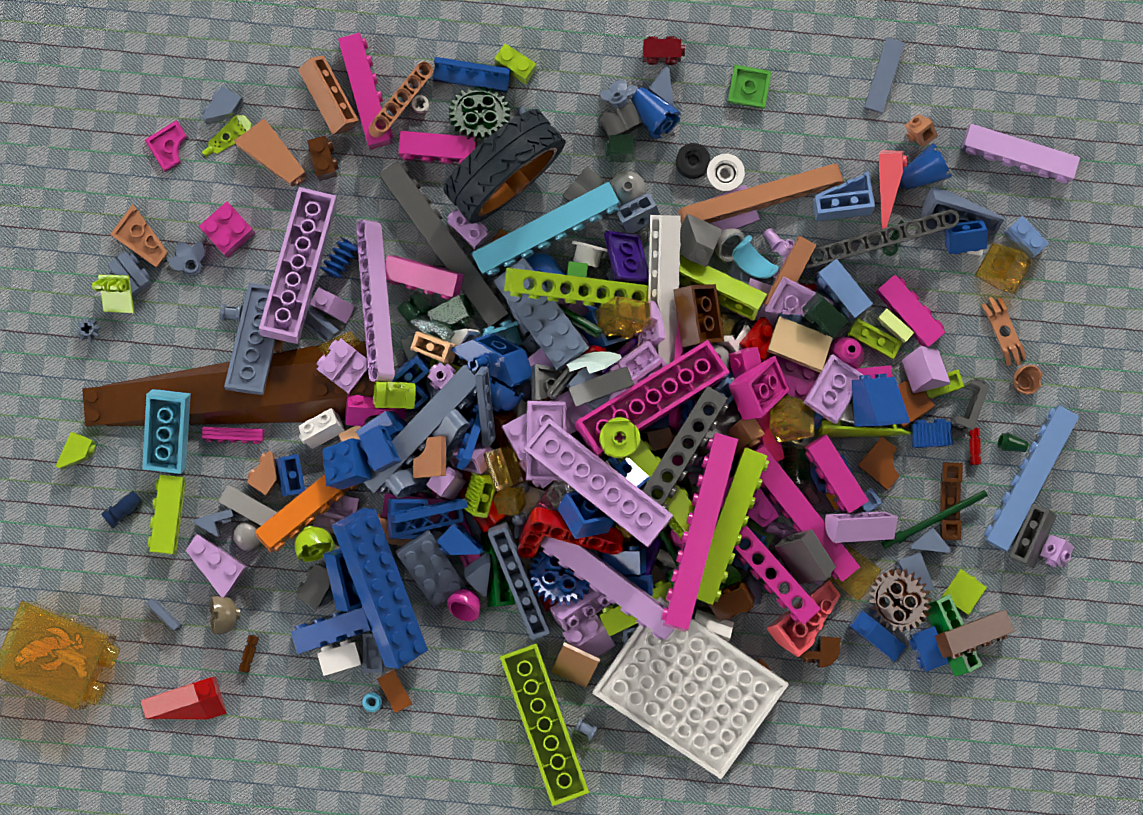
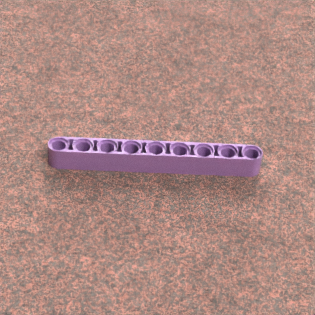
(375, 301)

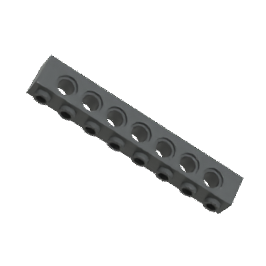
(709, 398)

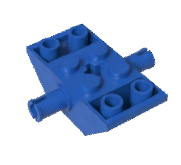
(503, 358)

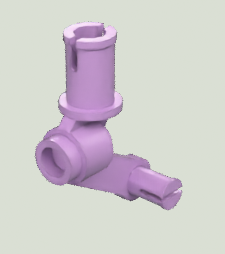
(778, 245)

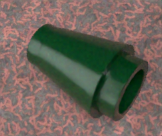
(1010, 442)

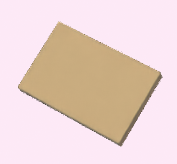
(799, 344)

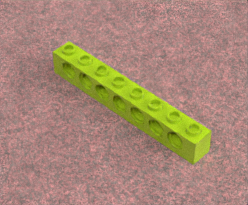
(515, 285)

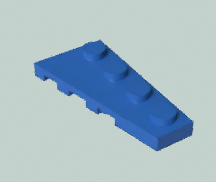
(469, 439)

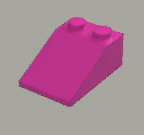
(759, 389)

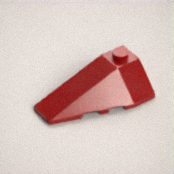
(193, 701)

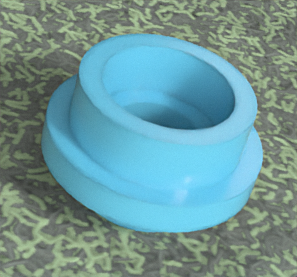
(367, 706)

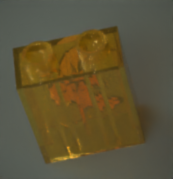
(56, 655)

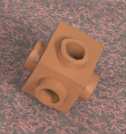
(920, 130)

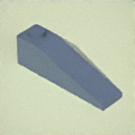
(943, 200)

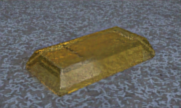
(348, 337)

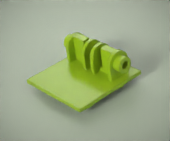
(115, 293)

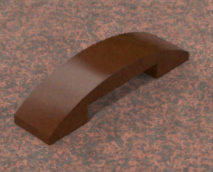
(950, 495)

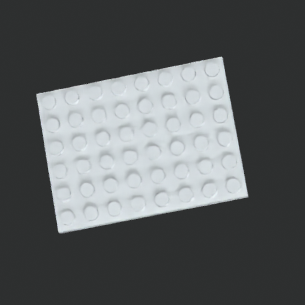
(691, 692)

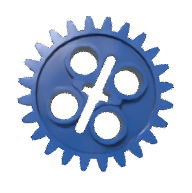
(556, 589)

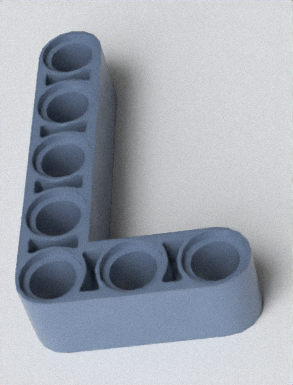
(453, 428)

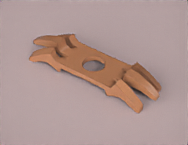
(1009, 342)

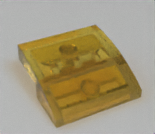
(503, 467)
(861, 579)

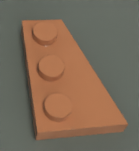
(139, 237)

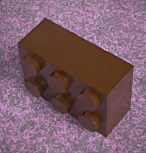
(698, 315)

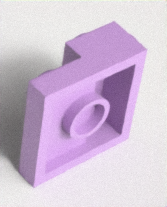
(343, 365)

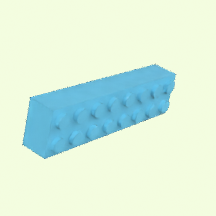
(546, 229)

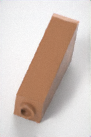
(268, 149)

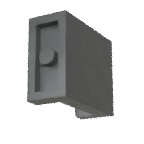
(974, 407)

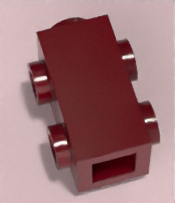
(662, 50)

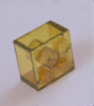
(623, 317)

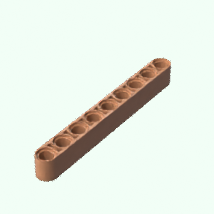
(765, 194)

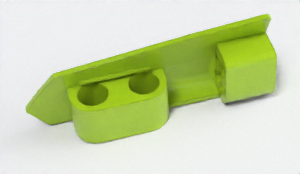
(837, 431)

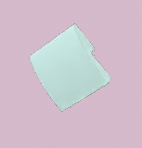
(594, 361)

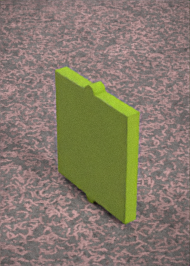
(965, 591)

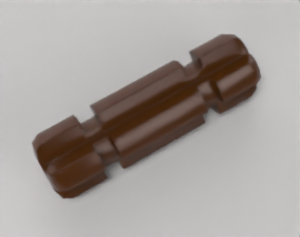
(248, 653)

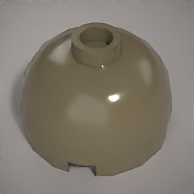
(223, 614)

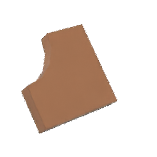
(432, 460)

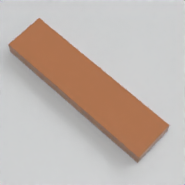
(793, 264)

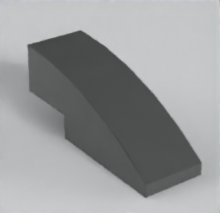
(601, 386)

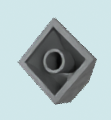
(698, 239)

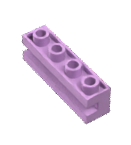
(576, 614)

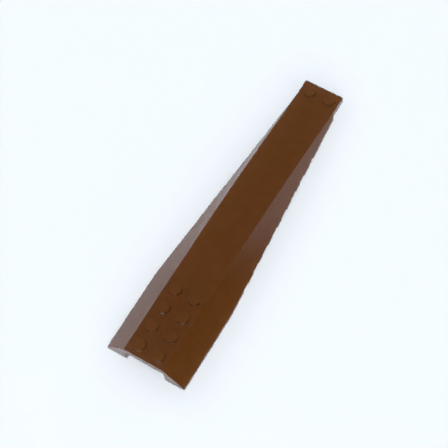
(291, 394)

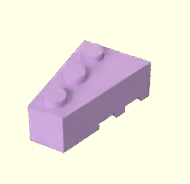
(216, 564)

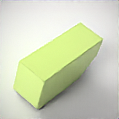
(895, 326)

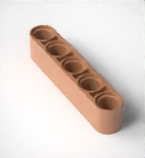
(395, 105)

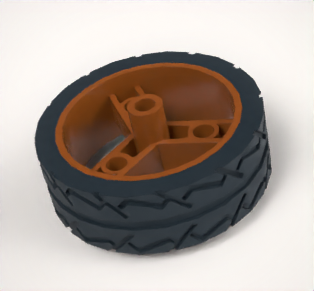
(504, 165)

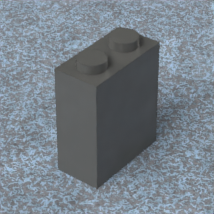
(805, 557)

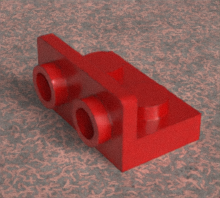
(759, 337)

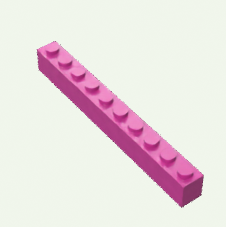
(700, 532)

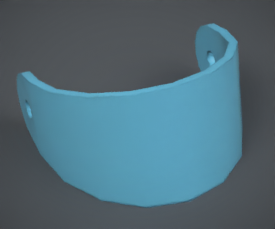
(751, 261)

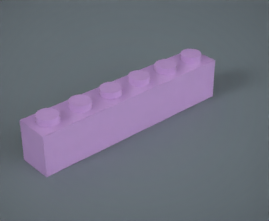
(1020, 153)

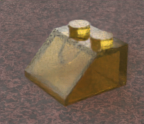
(1004, 268)
(791, 419)

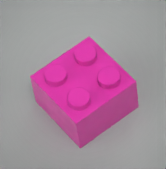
(227, 229)

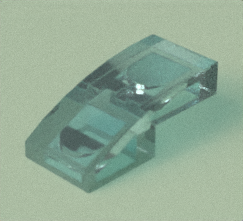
(430, 326)

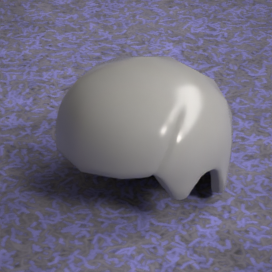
(245, 536)

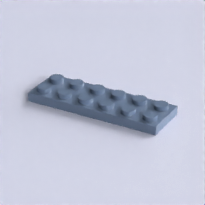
(545, 322)
(251, 351)

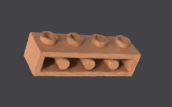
(328, 95)

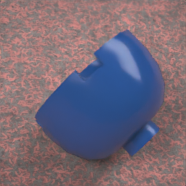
(503, 397)

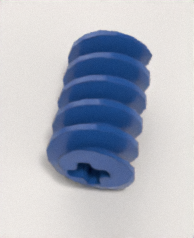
(339, 259)

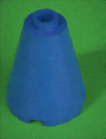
(655, 112)
(925, 169)

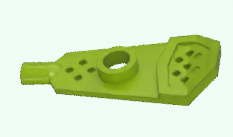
(233, 130)

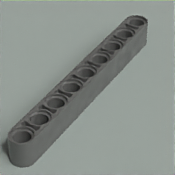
(885, 240)

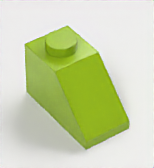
(76, 451)

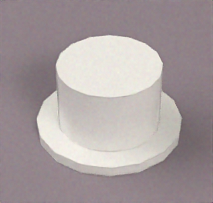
(725, 172)
(588, 254)

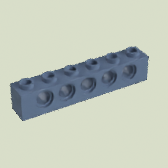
(519, 580)

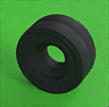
(685, 168)

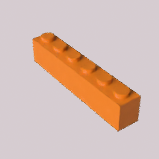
(298, 513)

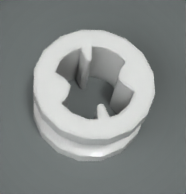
(414, 104)

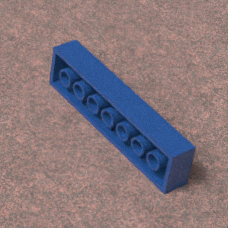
(380, 587)

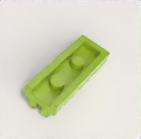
(874, 338)

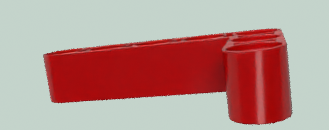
(551, 524)

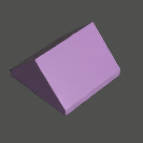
(925, 369)

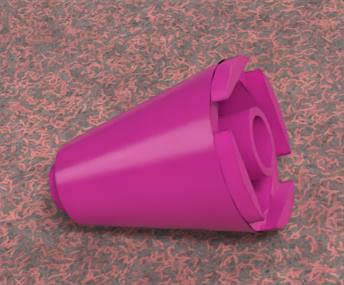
(847, 350)

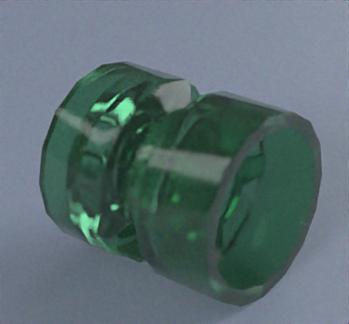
(414, 307)

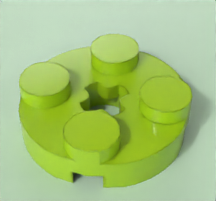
(627, 429)

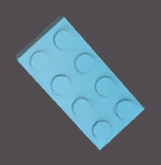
(166, 431)

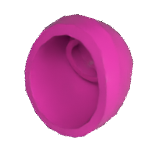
(464, 605)

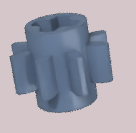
(84, 326)

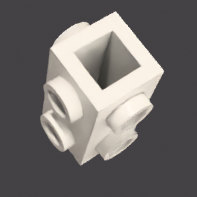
(321, 428)

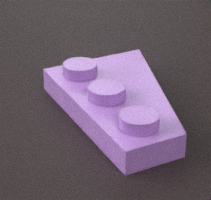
(790, 298)

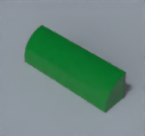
(498, 588)
(944, 618)

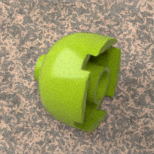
(313, 543)

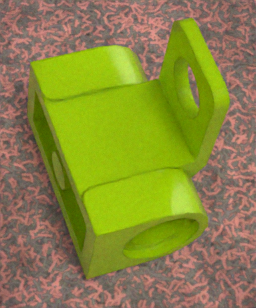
(394, 395)

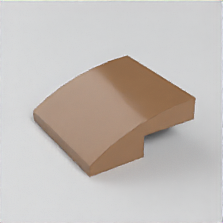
(575, 665)

